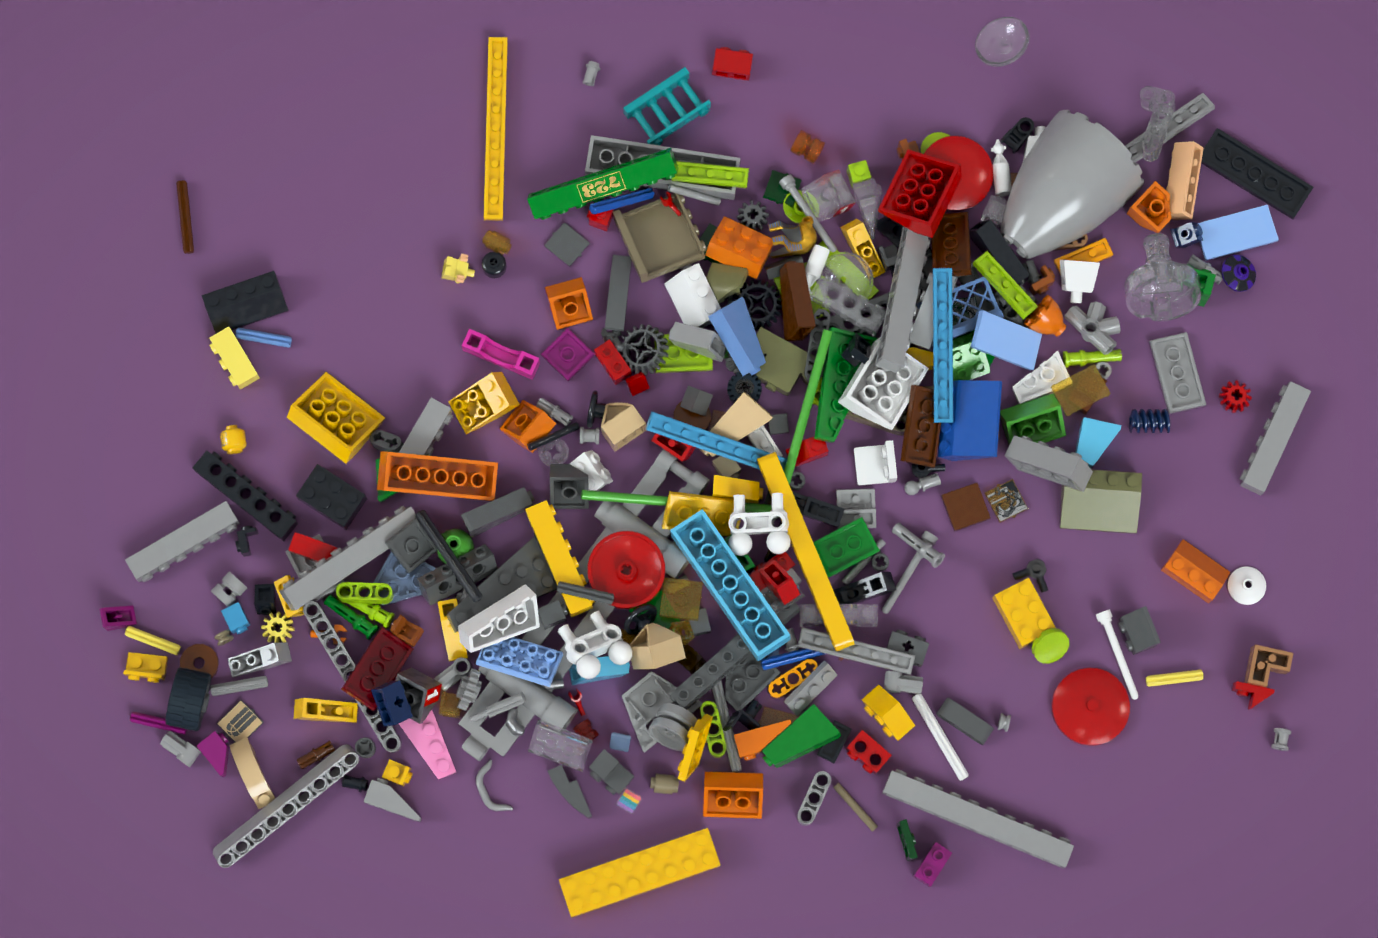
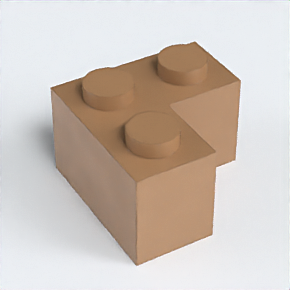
(1264, 660)

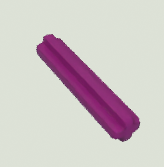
(153, 721)

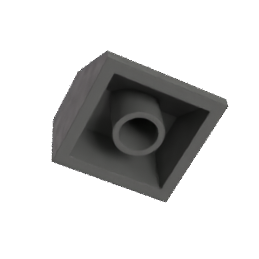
(1139, 631)

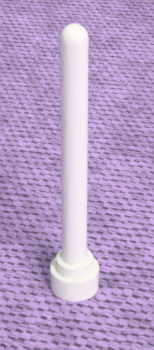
(1105, 619)

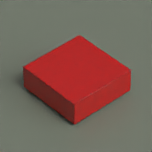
(637, 383)

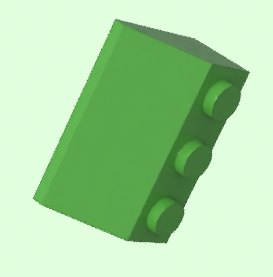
(1036, 419)

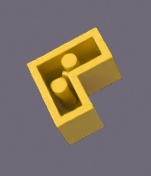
(887, 712)

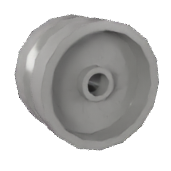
(672, 726)

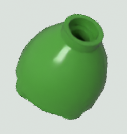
(463, 539)

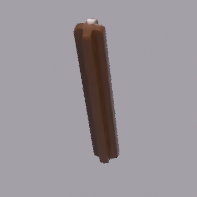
(185, 218)

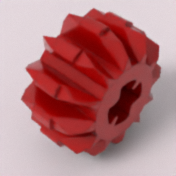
(1240, 392)

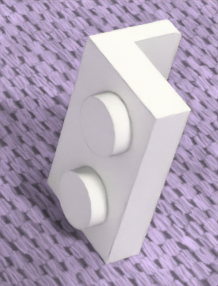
(590, 464)

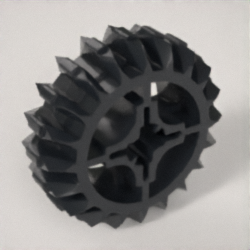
(751, 299)

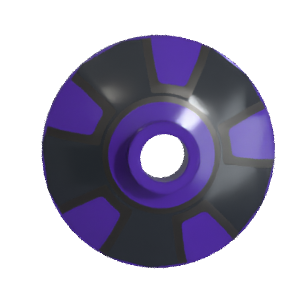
(1232, 275)

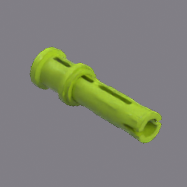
(1082, 358)
(374, 612)

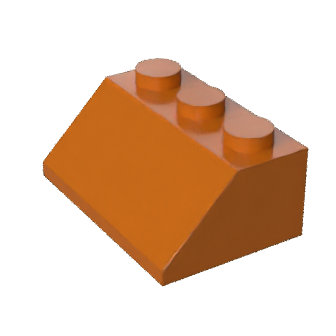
(1196, 571)
(733, 795)

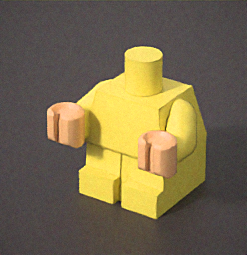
(457, 269)

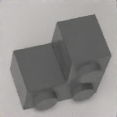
(611, 772)

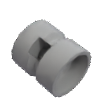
(233, 584)

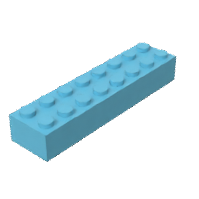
(730, 585)

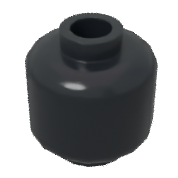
(490, 267)

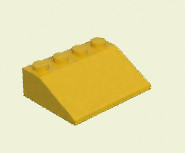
(335, 417)

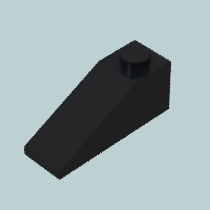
(865, 588)

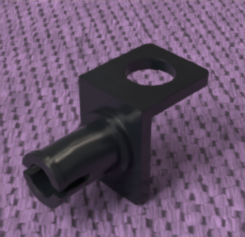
(745, 717)

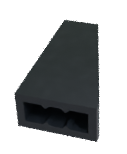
(989, 239)

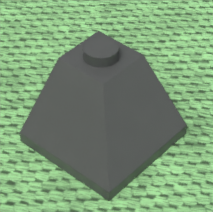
(566, 487)

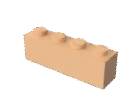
(1184, 179)

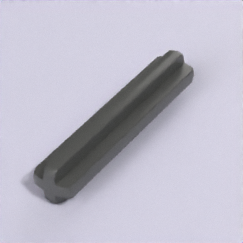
(584, 592)

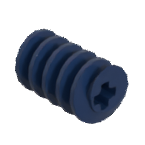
(1149, 420)

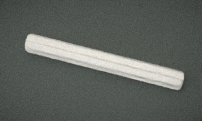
(940, 737)

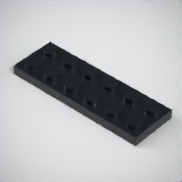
(1255, 173)

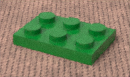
(846, 547)

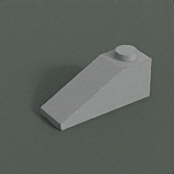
(386, 798)

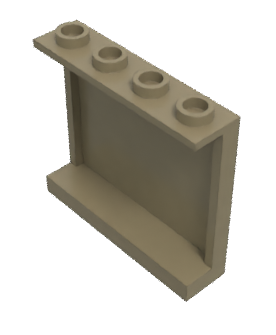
(660, 238)

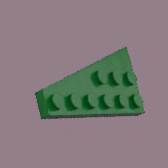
(835, 379)

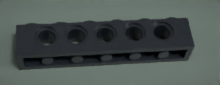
(204, 468)

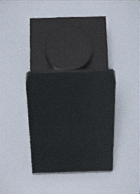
(857, 350)

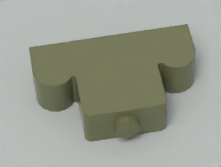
(783, 363)

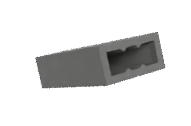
(497, 511)

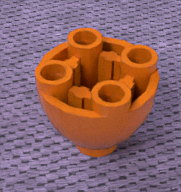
(1046, 318)

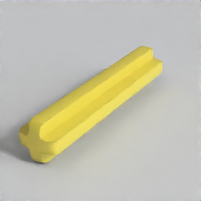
(152, 640)
(1172, 678)

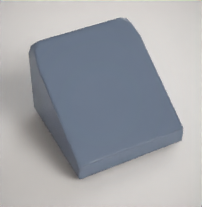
(620, 742)

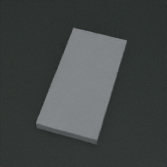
(1177, 373)

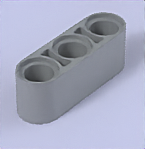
(820, 791)

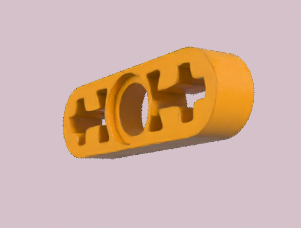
(778, 682)

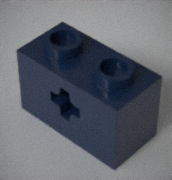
(392, 703)

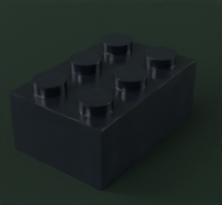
(331, 497)

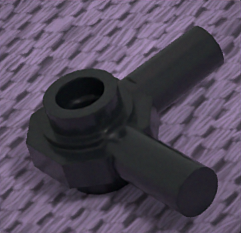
(923, 471)
(1036, 570)

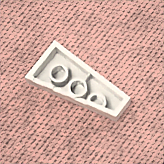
(501, 621)

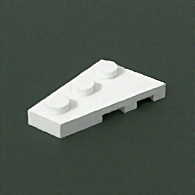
(1040, 380)

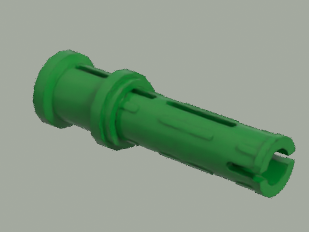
(358, 622)

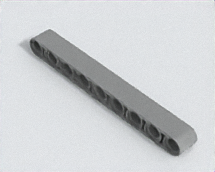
(344, 670)
(282, 815)

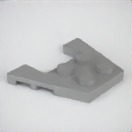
(643, 703)

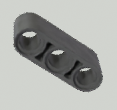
(965, 721)

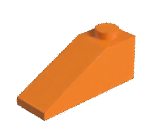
(754, 741)

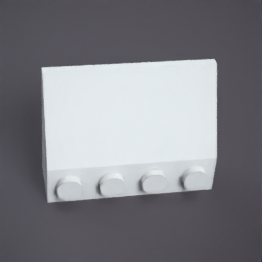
(880, 392)

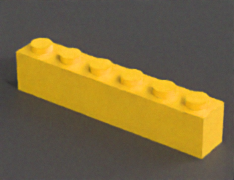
(557, 554)

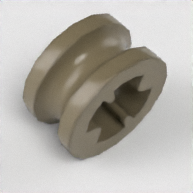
(224, 637)

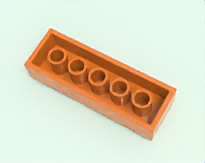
(437, 476)

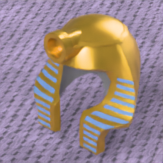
(799, 238)

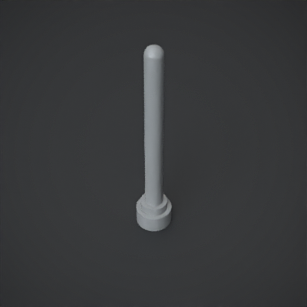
(788, 183)
(926, 537)

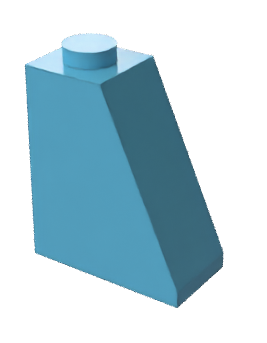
(1094, 439)
(608, 671)

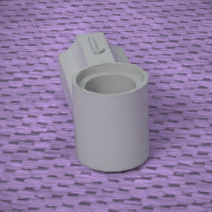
(451, 675)
(897, 682)
(183, 750)

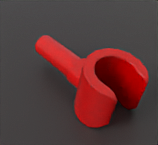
(669, 202)
(577, 699)

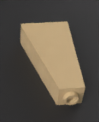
(740, 419)

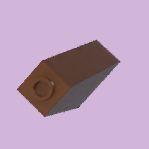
(796, 302)

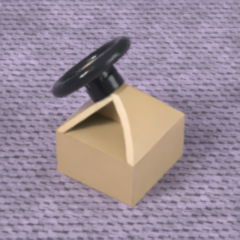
(619, 421)
(654, 644)

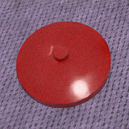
(975, 169)
(628, 568)
(1090, 706)

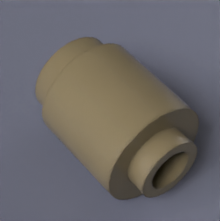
(664, 783)

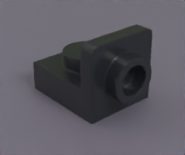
(265, 599)

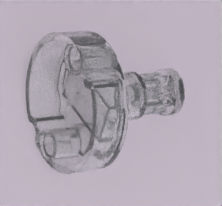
(1161, 286)

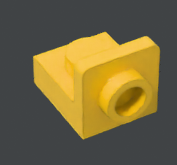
(397, 773)

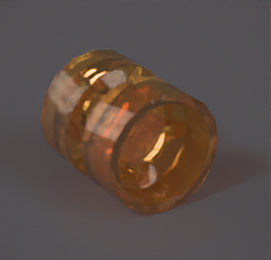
(802, 142)

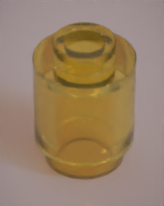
(497, 242)

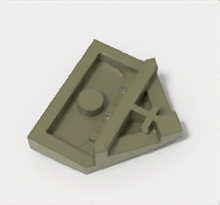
(726, 280)

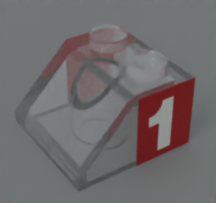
(828, 196)

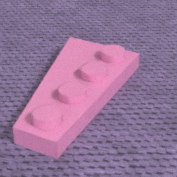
(430, 744)

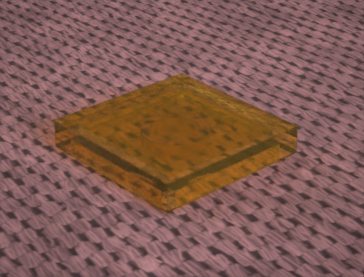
(681, 599)

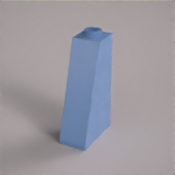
(739, 336)

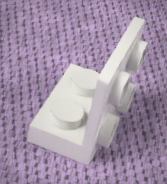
(875, 464)

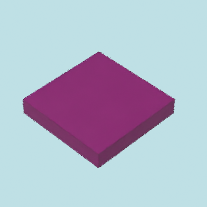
(567, 354)

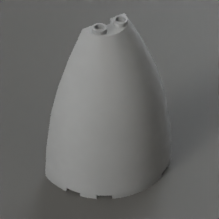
(1068, 185)

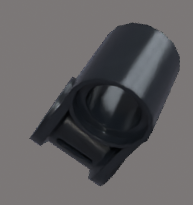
(1016, 136)

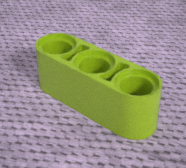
(355, 589)
(714, 738)

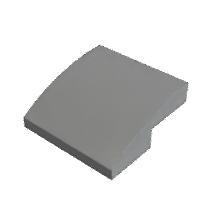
(857, 504)

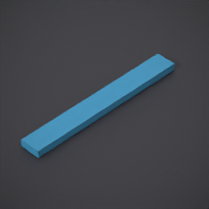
(943, 345)
(707, 440)

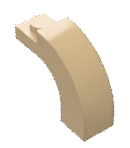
(251, 773)

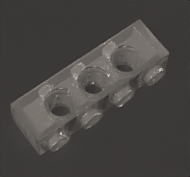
(853, 315)

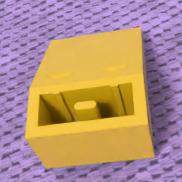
(484, 402)

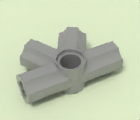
(1094, 320)

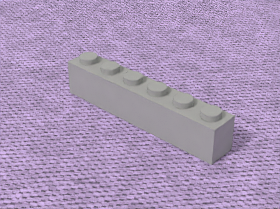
(1275, 438)
(182, 542)

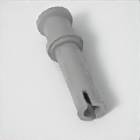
(925, 549)

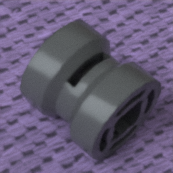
(363, 745)

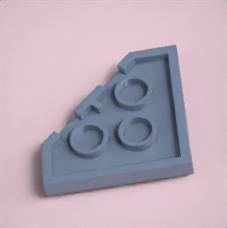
(402, 583)

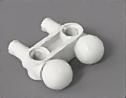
(759, 523)
(595, 644)

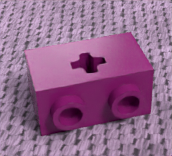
(932, 864)

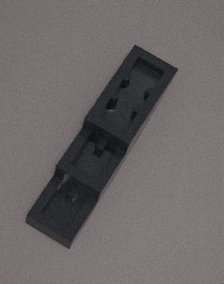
(815, 509)

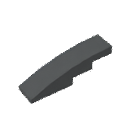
(618, 293)

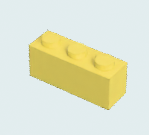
(233, 358)

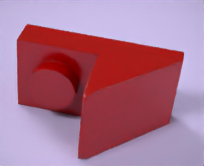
(1257, 693)

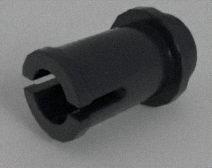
(355, 783)

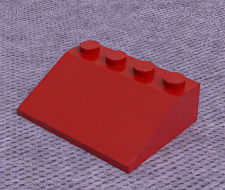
(921, 192)

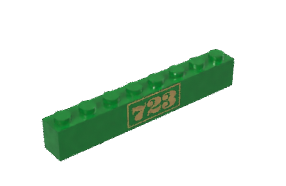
(602, 184)

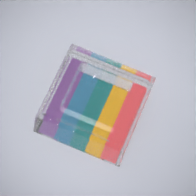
(629, 801)

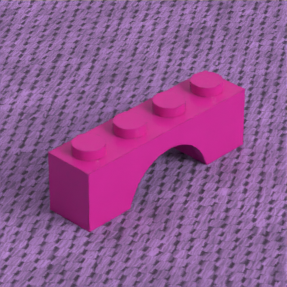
(510, 359)

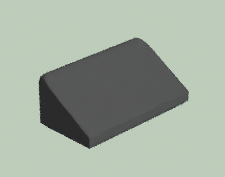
(773, 269)

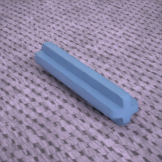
(263, 337)

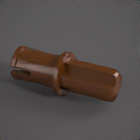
(315, 755)

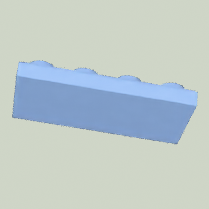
(1237, 232)
(1006, 340)
(522, 660)

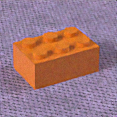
(739, 246)

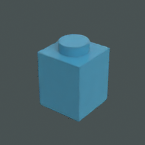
(236, 618)

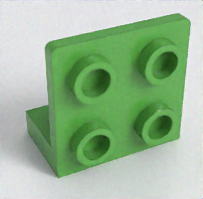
(968, 362)

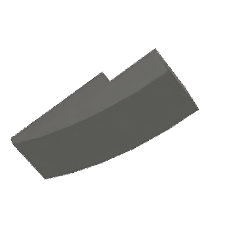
(570, 791)

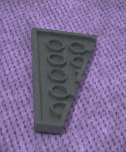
(524, 567)

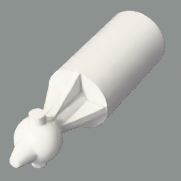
(1001, 171)
(816, 264)

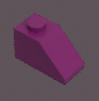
(216, 751)

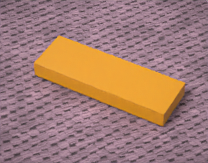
(1091, 253)

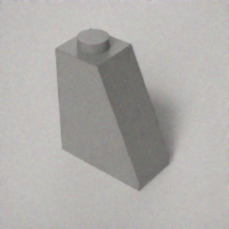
(698, 340)

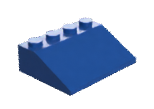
(974, 421)

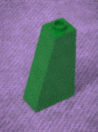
(801, 737)

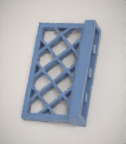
(970, 324)

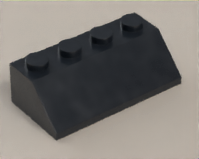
(245, 302)

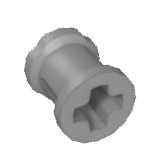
(589, 435)
(1281, 739)

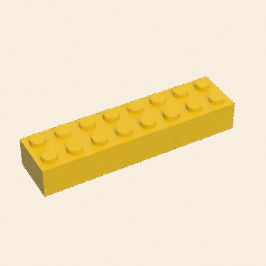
(639, 872)

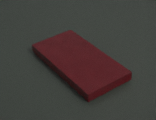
(377, 666)

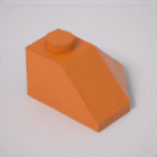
(1152, 208)

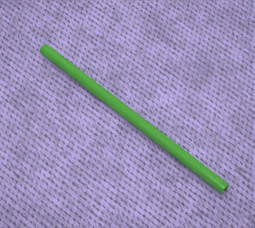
(807, 404)
(652, 500)

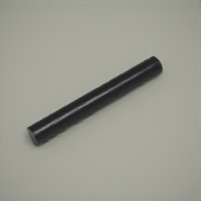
(553, 436)

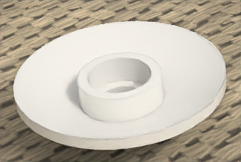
(1240, 592)

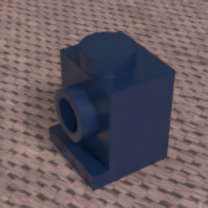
(1183, 240)

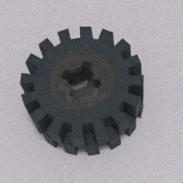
(753, 386)

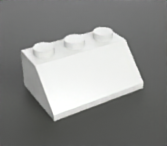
(692, 296)

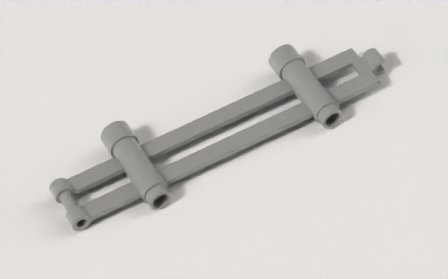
(538, 699)

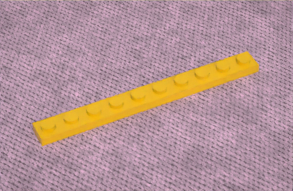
(495, 128)

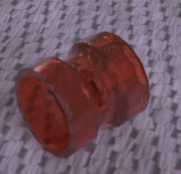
(585, 729)

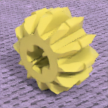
(281, 622)

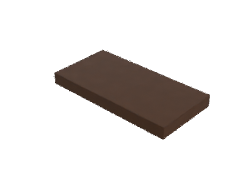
(952, 244)
(921, 432)

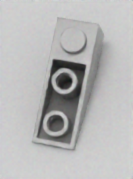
(260, 659)

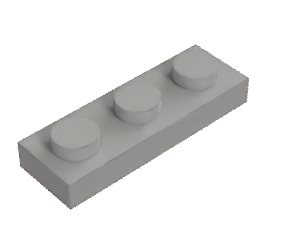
(810, 688)

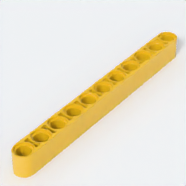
(807, 555)

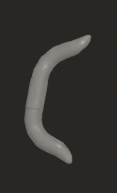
(483, 792)

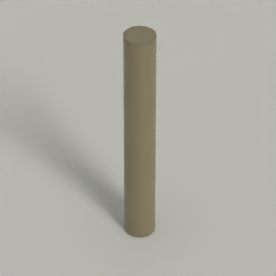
(855, 807)

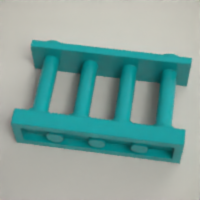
(665, 89)

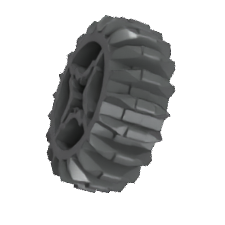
(645, 334)

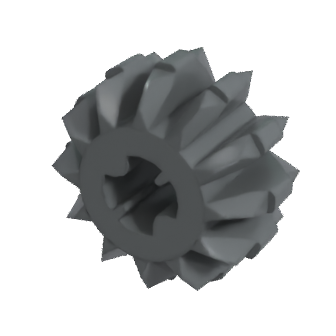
(745, 218)

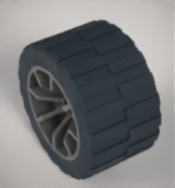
(188, 699)

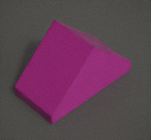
(117, 617)

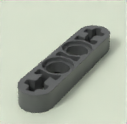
(813, 345)

